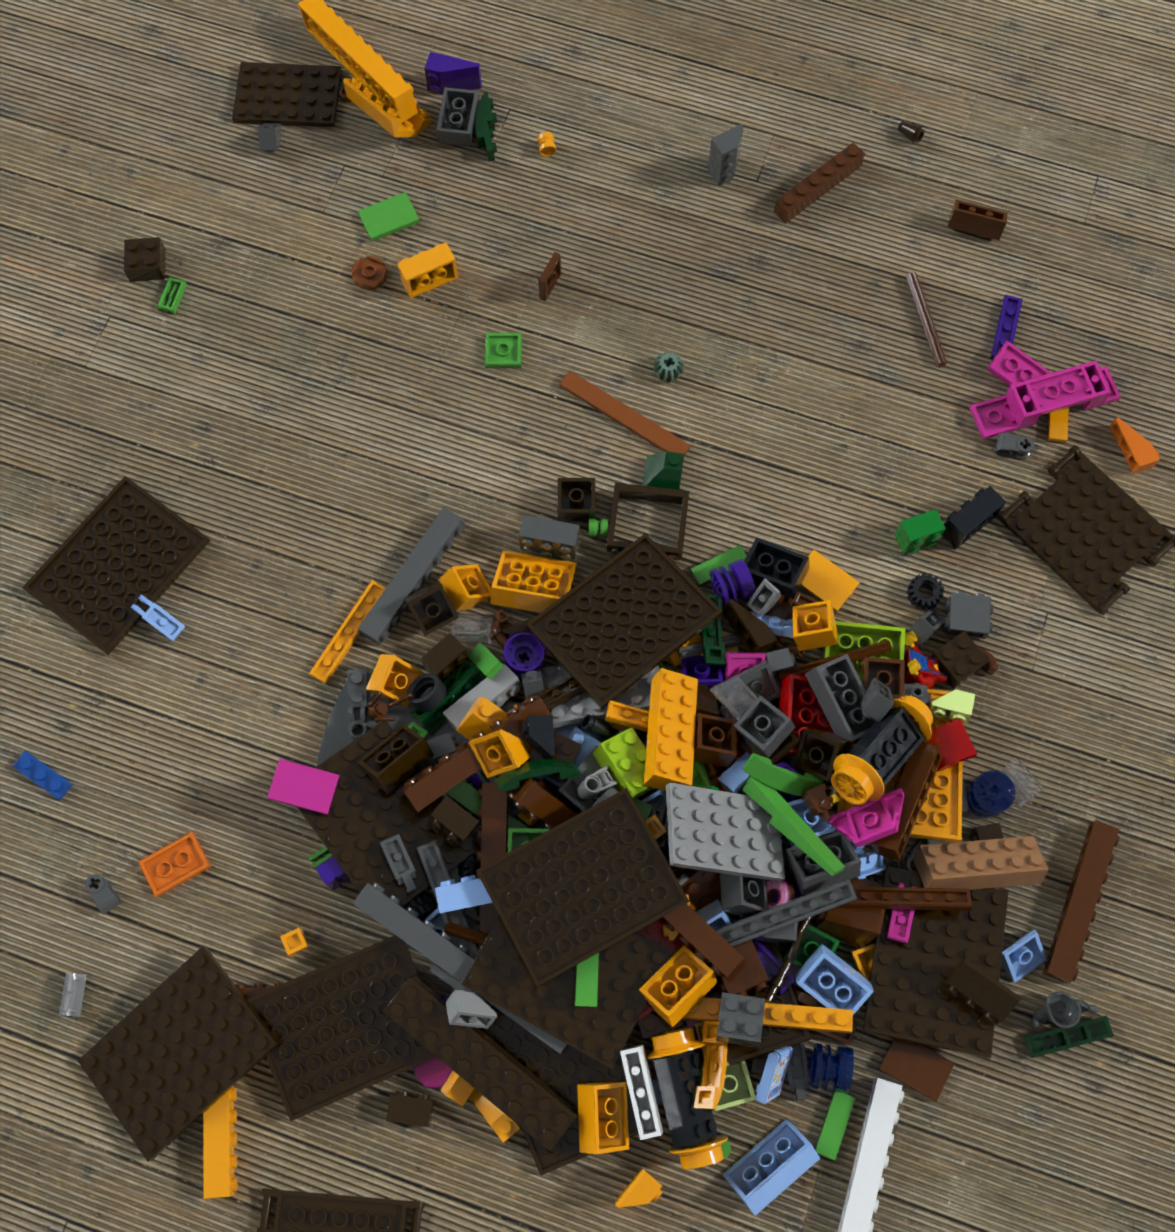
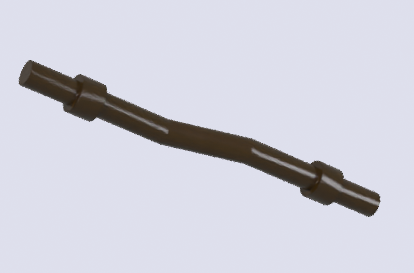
(777, 981)

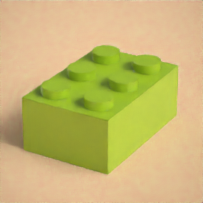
(626, 760)

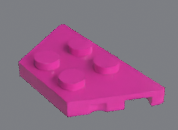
(870, 820)

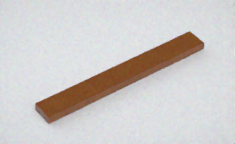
(623, 414)

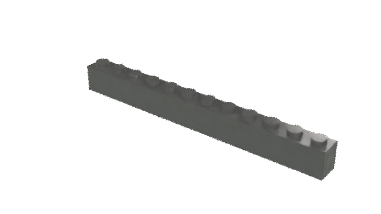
(431, 944)

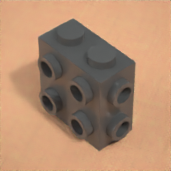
(968, 614)

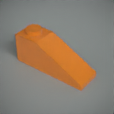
(1135, 448)

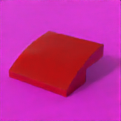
(953, 743)

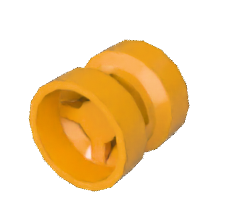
(545, 141)

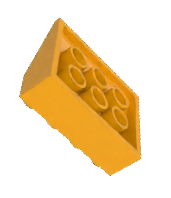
(530, 581)

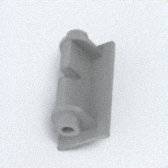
(72, 994)

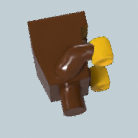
(819, 802)

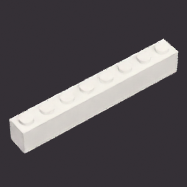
(871, 1157)

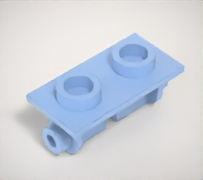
(873, 865)

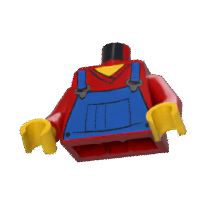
(920, 667)

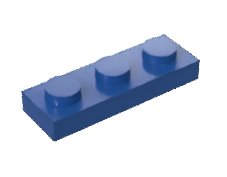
(42, 775)

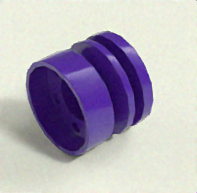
(735, 582)
(523, 646)

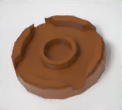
(369, 272)

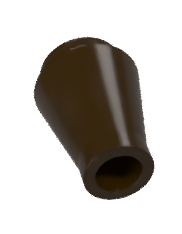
(911, 131)

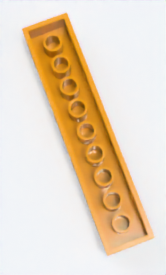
(358, 57)

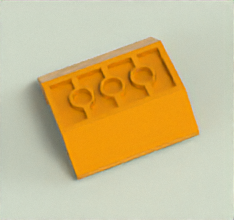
(384, 115)

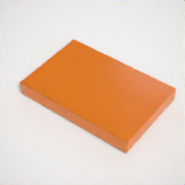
(174, 864)

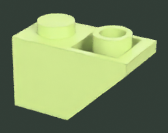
(954, 706)

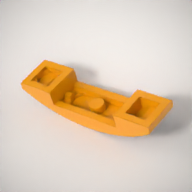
(714, 1069)

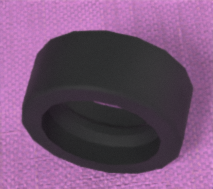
(433, 699)

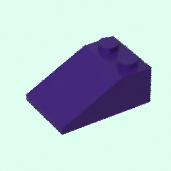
(452, 73)

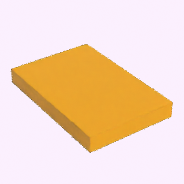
(828, 581)

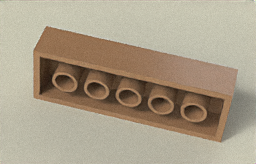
(981, 864)

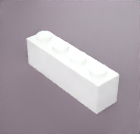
(641, 1092)

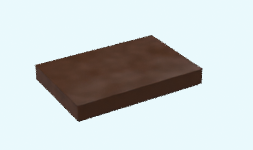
(917, 1067)

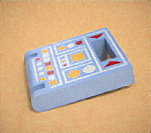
(773, 1075)

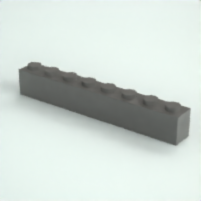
(411, 576)

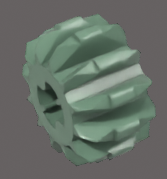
(661, 366)

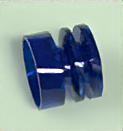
(983, 802)
(832, 1068)

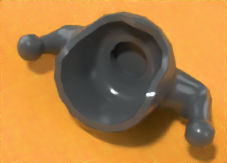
(1062, 1010)

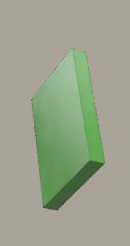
(388, 216)

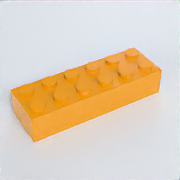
(671, 730)

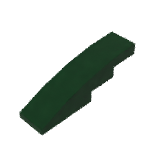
(1066, 1038)

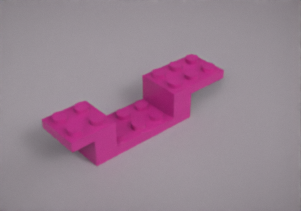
(1043, 395)

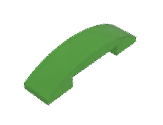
(780, 778)

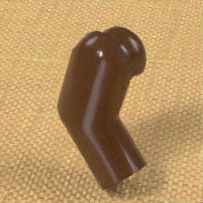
(992, 665)

